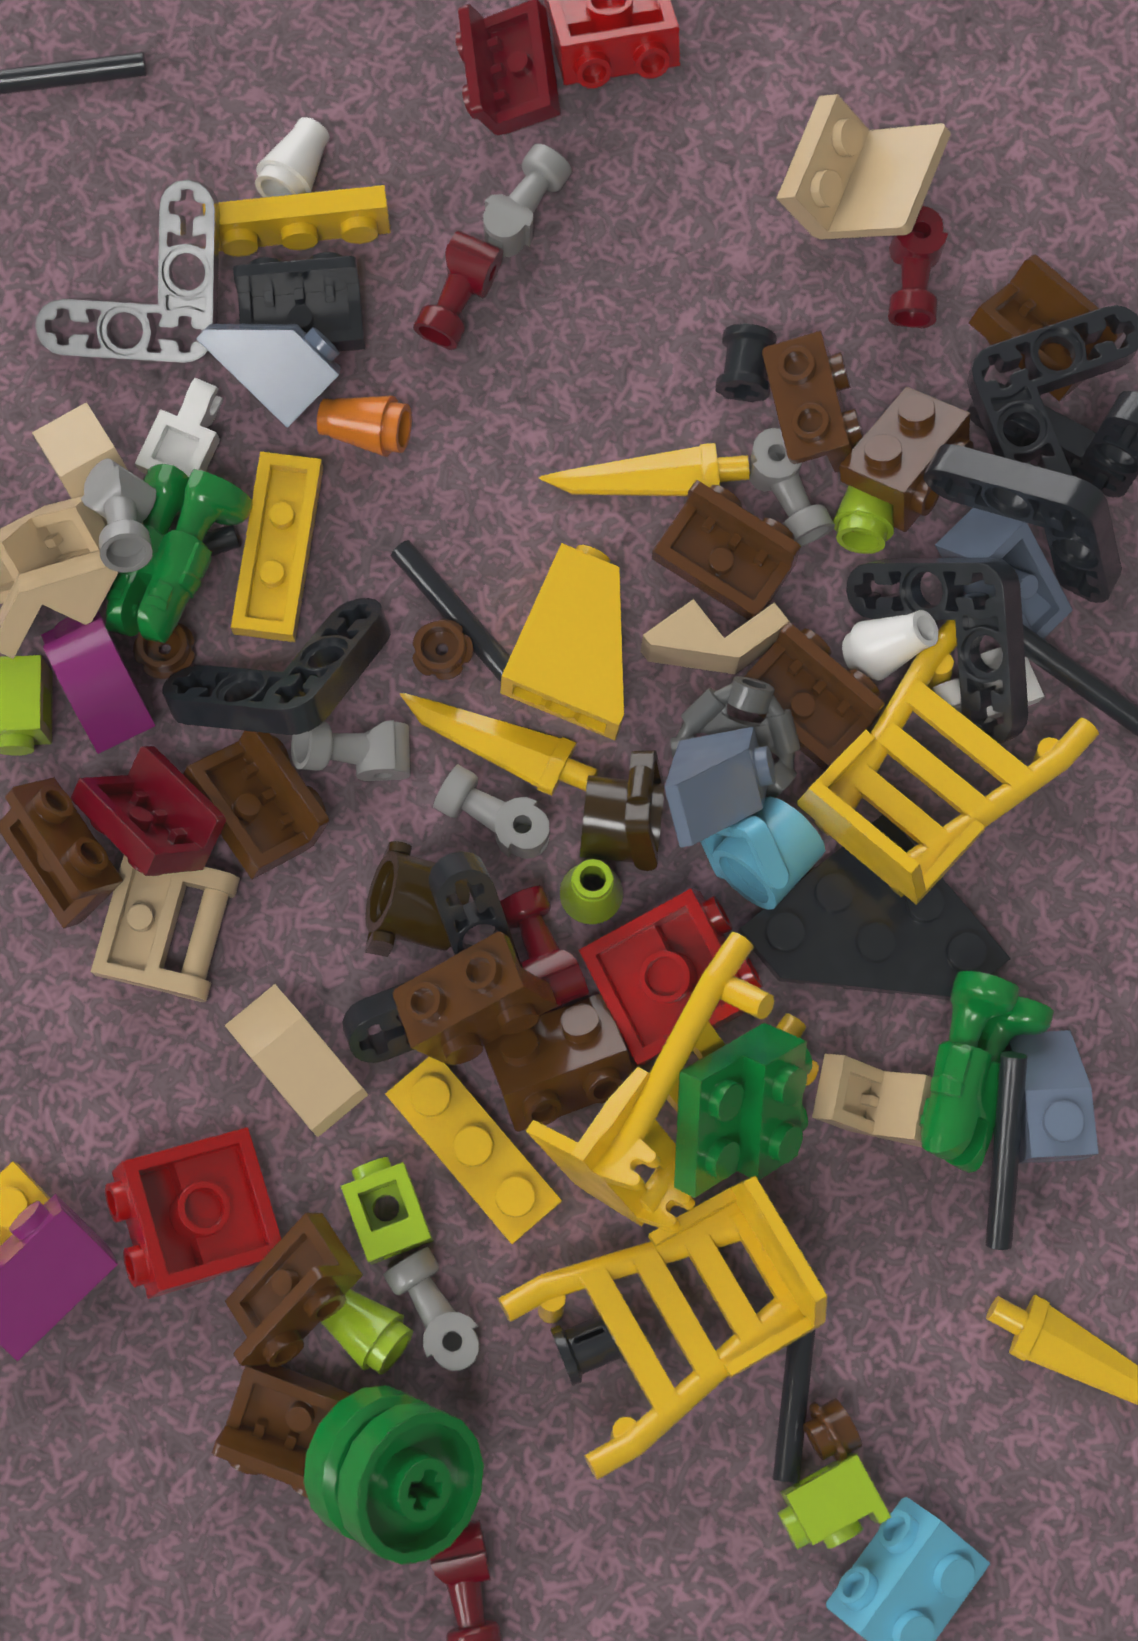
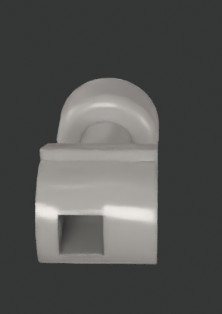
(510, 218)
(775, 473)
(125, 505)
(377, 753)
(517, 823)
(448, 1333)

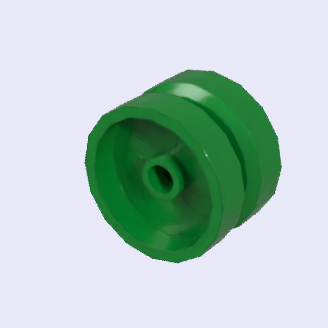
(394, 1474)

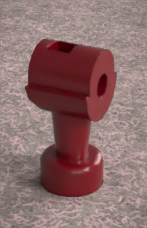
(916, 254)
(470, 271)
(546, 959)
(463, 1570)

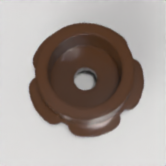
(441, 633)
(160, 665)
(831, 1431)

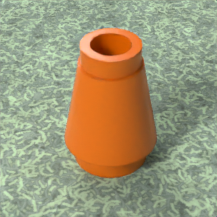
(367, 422)

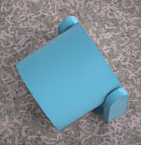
(765, 853)

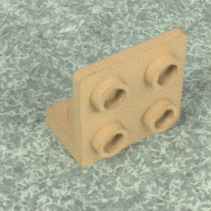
(858, 178)

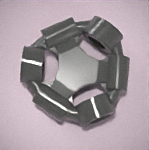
(776, 731)

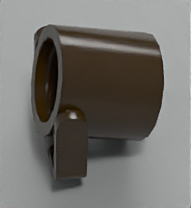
(625, 814)
(403, 904)

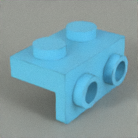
(907, 1578)

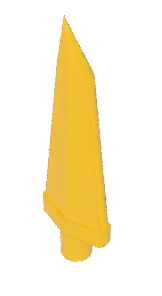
(653, 475)
(521, 751)
(1065, 1347)

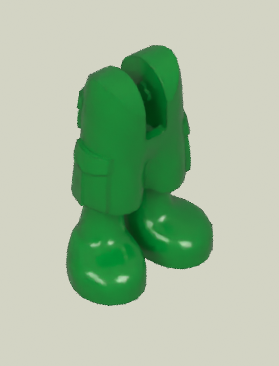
(158, 593)
(964, 1084)

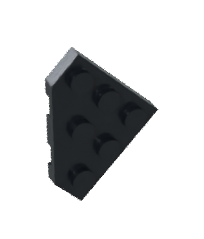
(860, 935)

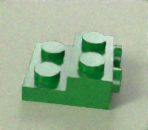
(741, 1109)

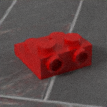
(613, 39)
(654, 966)
(193, 1212)

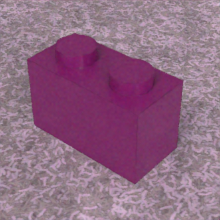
(46, 1271)

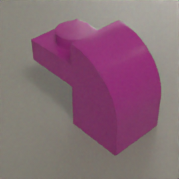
(96, 682)

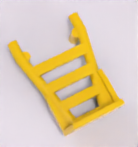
(855, 776)
(627, 1126)
(727, 1218)

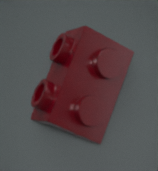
(508, 66)
(152, 815)

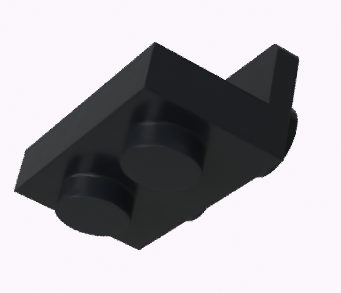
(306, 292)

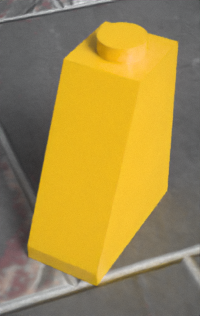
(573, 644)

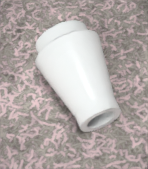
(294, 161)
(887, 643)

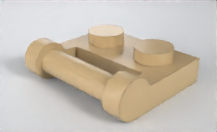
(143, 924)

